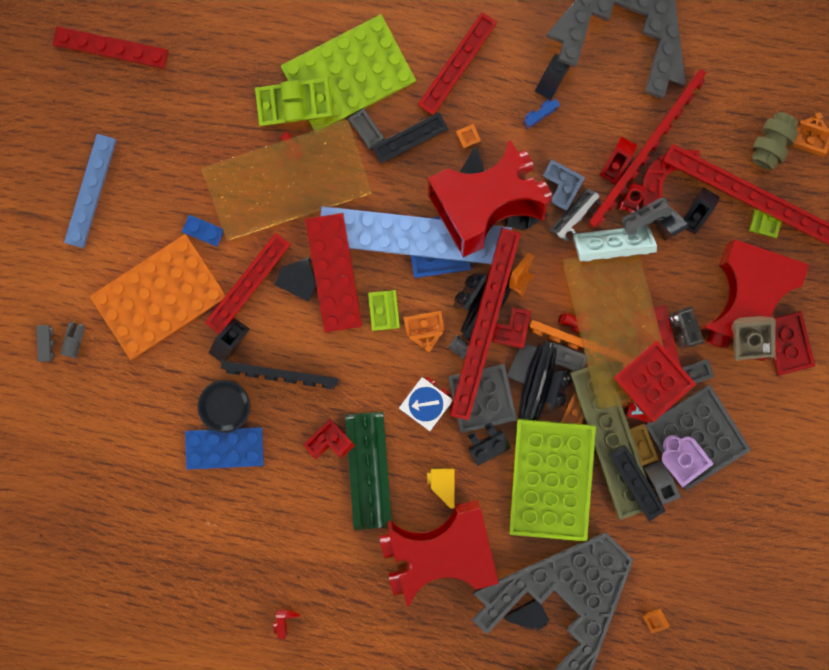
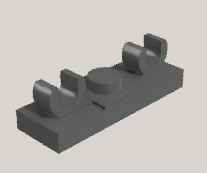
(575, 214)

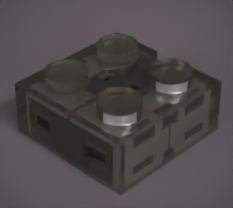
(686, 327)

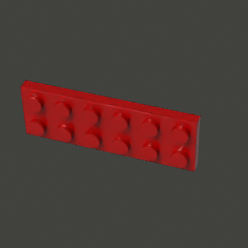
(334, 272)

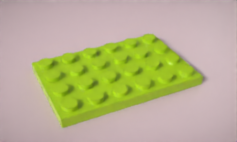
(361, 68)
(552, 480)

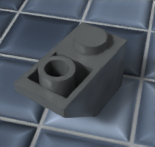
(661, 482)

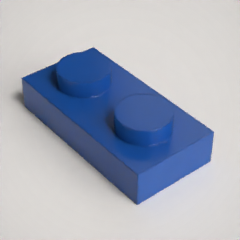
(546, 109)
(203, 231)

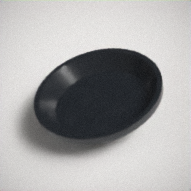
(224, 406)

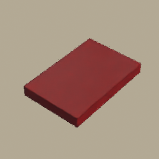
(794, 342)

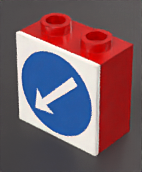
(426, 403)

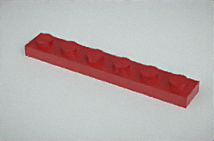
(110, 47)
(457, 64)
(248, 283)

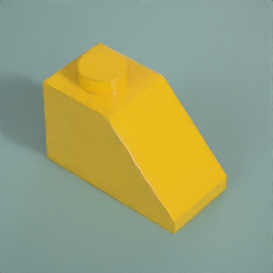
(442, 484)

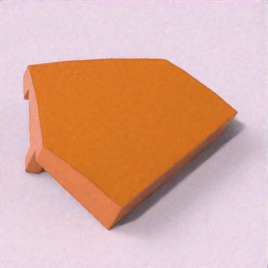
(813, 136)
(520, 276)
(424, 328)

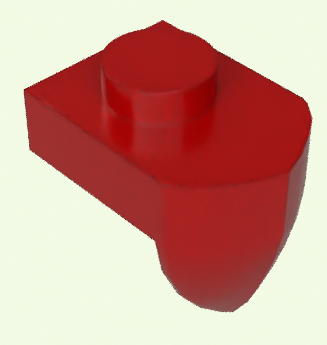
(280, 626)

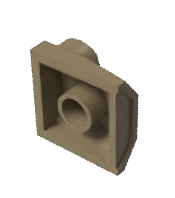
(754, 337)

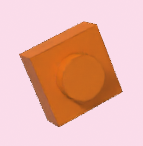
(468, 136)
(656, 621)

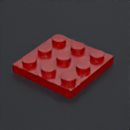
(654, 381)

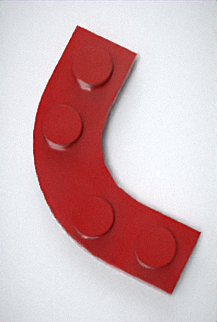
(655, 176)

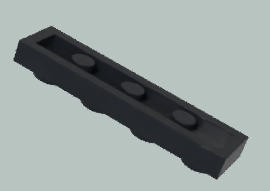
(410, 138)
(636, 483)

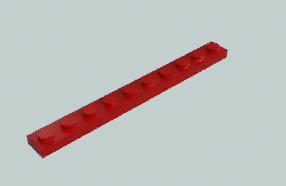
(652, 143)
(747, 193)
(485, 324)

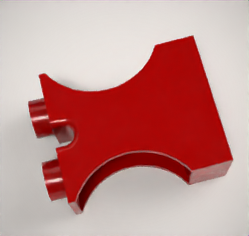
(478, 201)
(755, 286)
(451, 550)

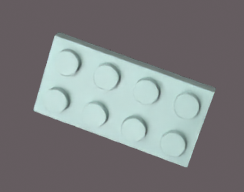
(613, 243)

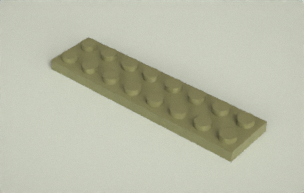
(610, 434)

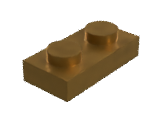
(643, 444)

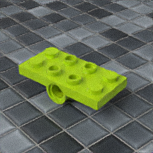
(294, 101)

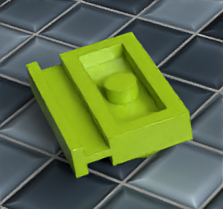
(764, 225)
(383, 310)

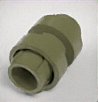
(778, 133)

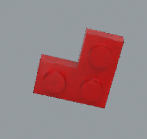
(514, 333)
(328, 436)

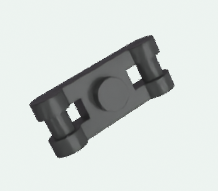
(646, 215)

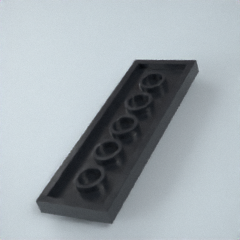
(274, 374)

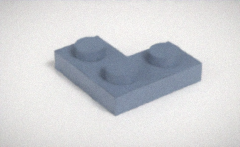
(567, 182)

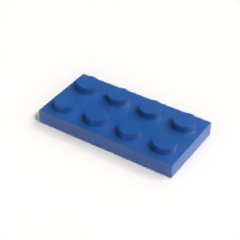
(224, 450)

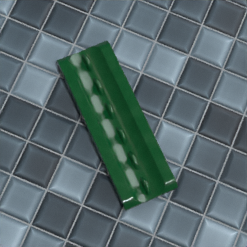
(368, 471)

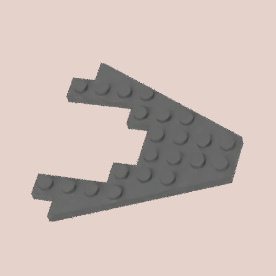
(659, 24)
(584, 576)

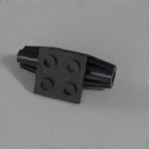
(470, 300)
(543, 383)

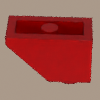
(618, 160)

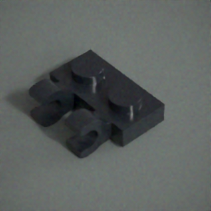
(489, 447)

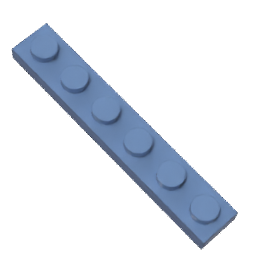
(90, 191)

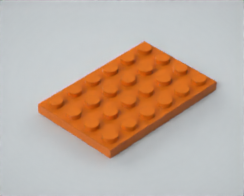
(158, 297)

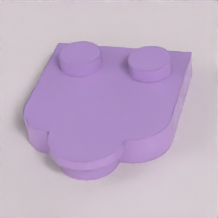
(684, 458)

